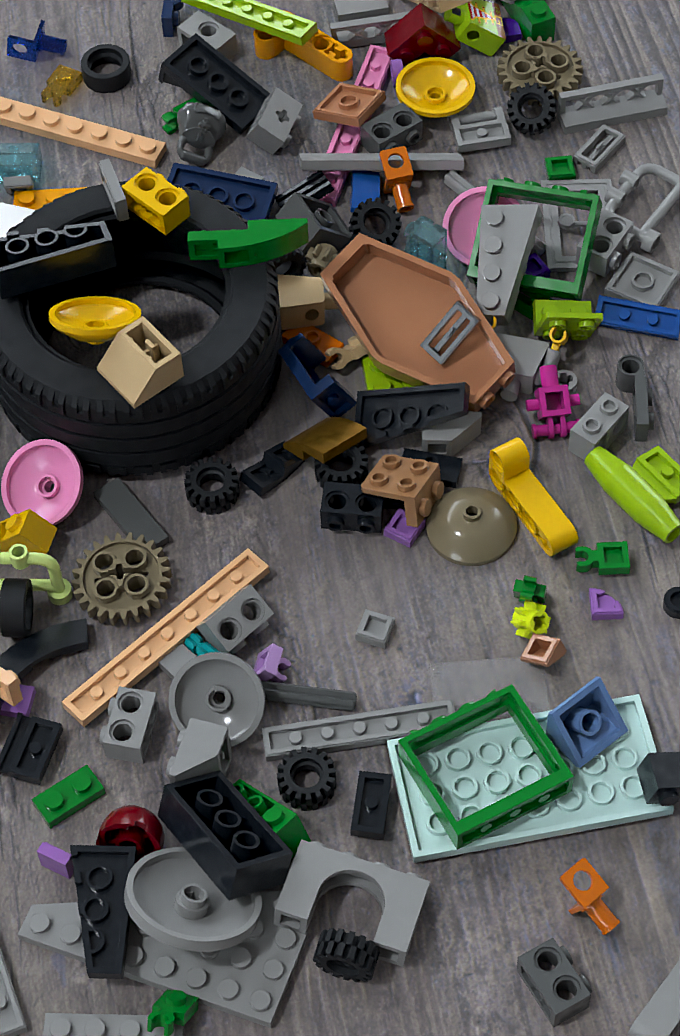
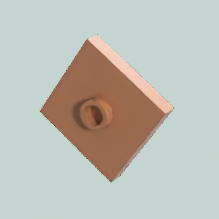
(349, 104)

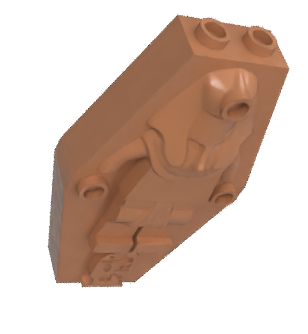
(396, 304)

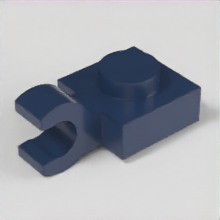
(170, 16)

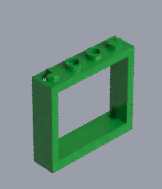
(556, 196)
(508, 808)

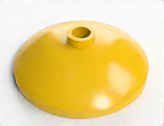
(435, 87)
(93, 317)

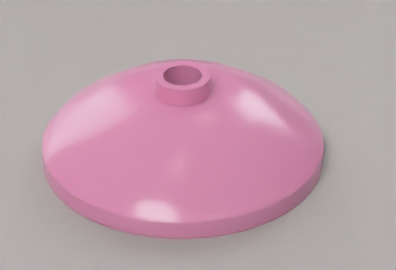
(463, 219)
(31, 474)

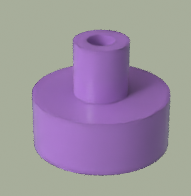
(395, 67)

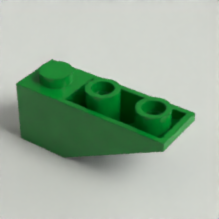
(278, 817)

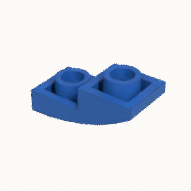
(364, 186)

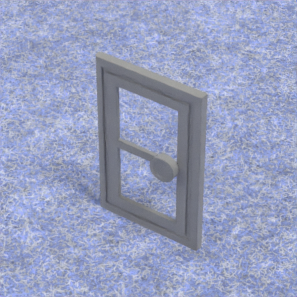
(553, 222)

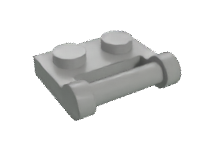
(480, 130)

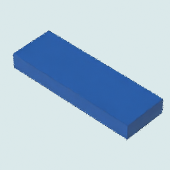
(639, 317)

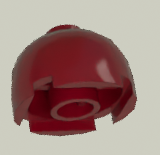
(132, 827)

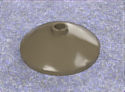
(468, 538)

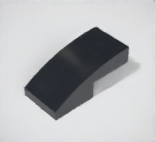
(271, 470)

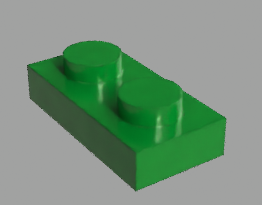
(68, 796)

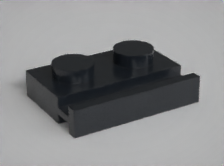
(29, 748)

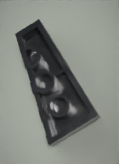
(53, 256)

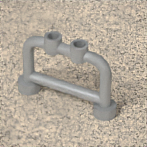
(629, 182)

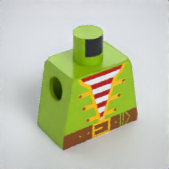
(478, 25)

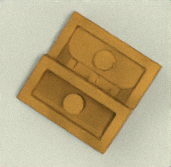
(326, 439)

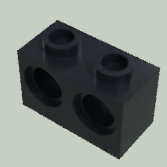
(352, 504)

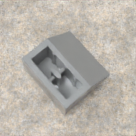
(201, 750)

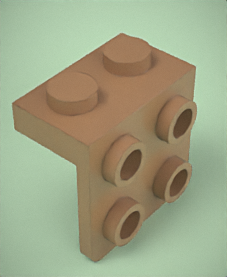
(407, 480)

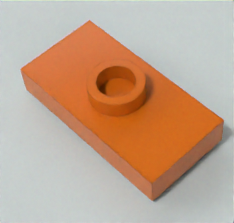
(318, 338)

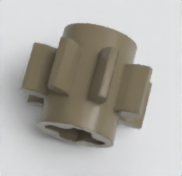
(320, 257)

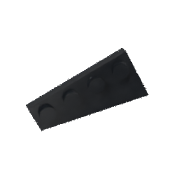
(408, 409)
(105, 922)

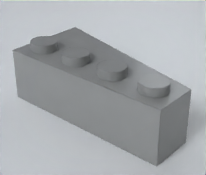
(504, 250)

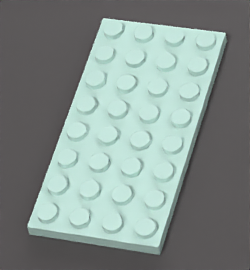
(499, 761)

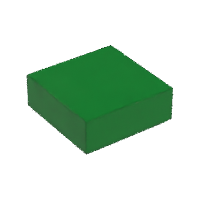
(560, 168)

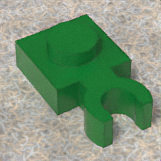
(608, 557)
(172, 1009)

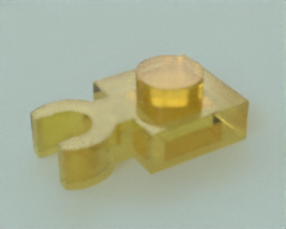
(62, 81)

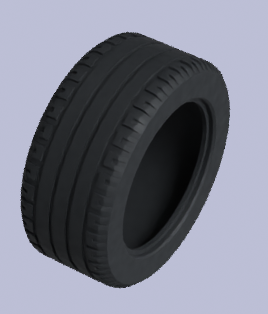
(225, 374)

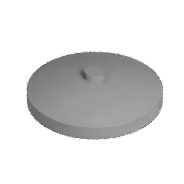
(182, 905)

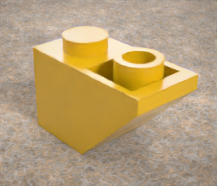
(27, 529)

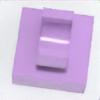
(268, 663)

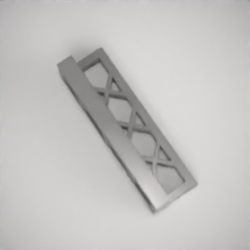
(364, 30)
(611, 108)

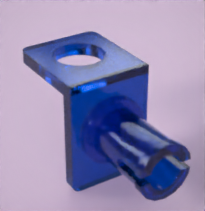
(33, 47)

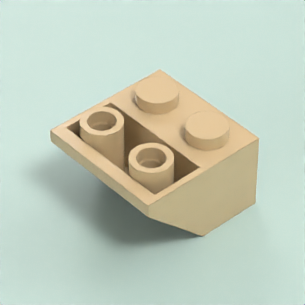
(140, 362)

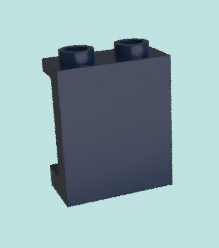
(327, 392)

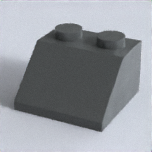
(323, 221)

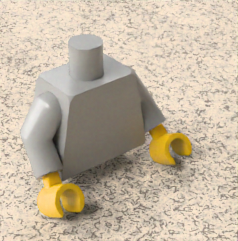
(528, 357)

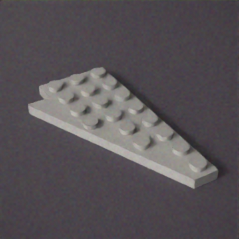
(237, 980)

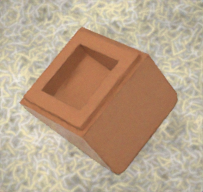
(543, 650)

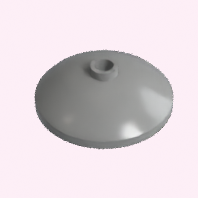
(195, 689)

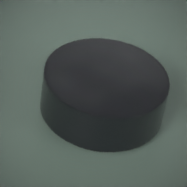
(671, 602)

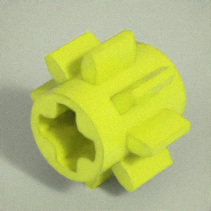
(530, 619)

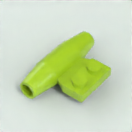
(641, 488)

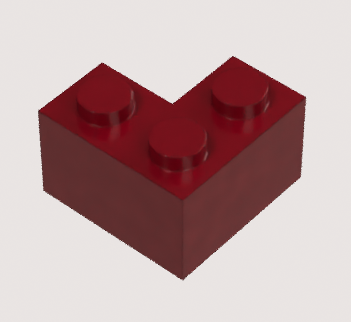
(421, 32)

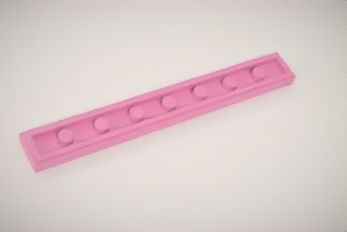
(346, 137)

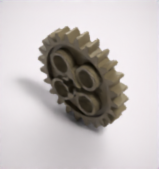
(540, 63)
(123, 601)

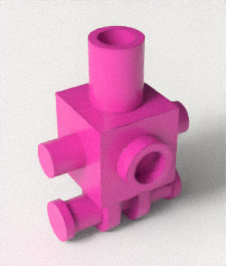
(550, 403)

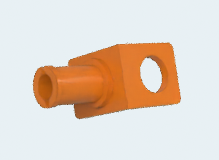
(398, 179)
(590, 900)

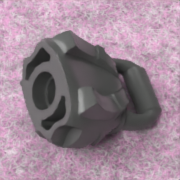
(200, 128)

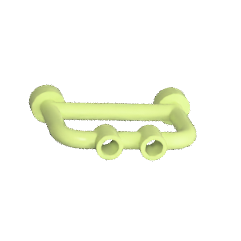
(57, 587)

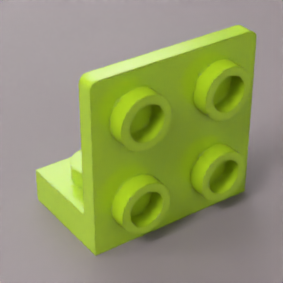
(567, 315)

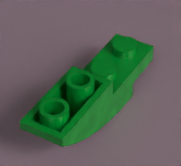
(259, 243)

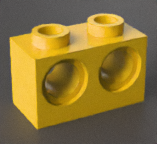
(156, 200)

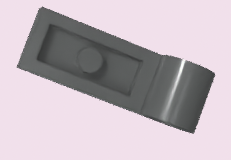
(632, 379)

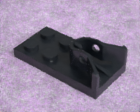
(214, 82)

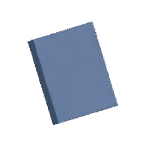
(585, 723)

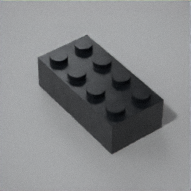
(224, 834)

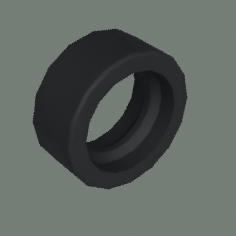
(106, 82)
(16, 607)

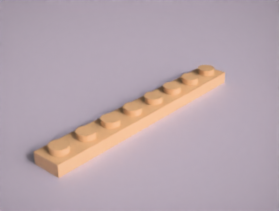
(81, 133)
(162, 638)

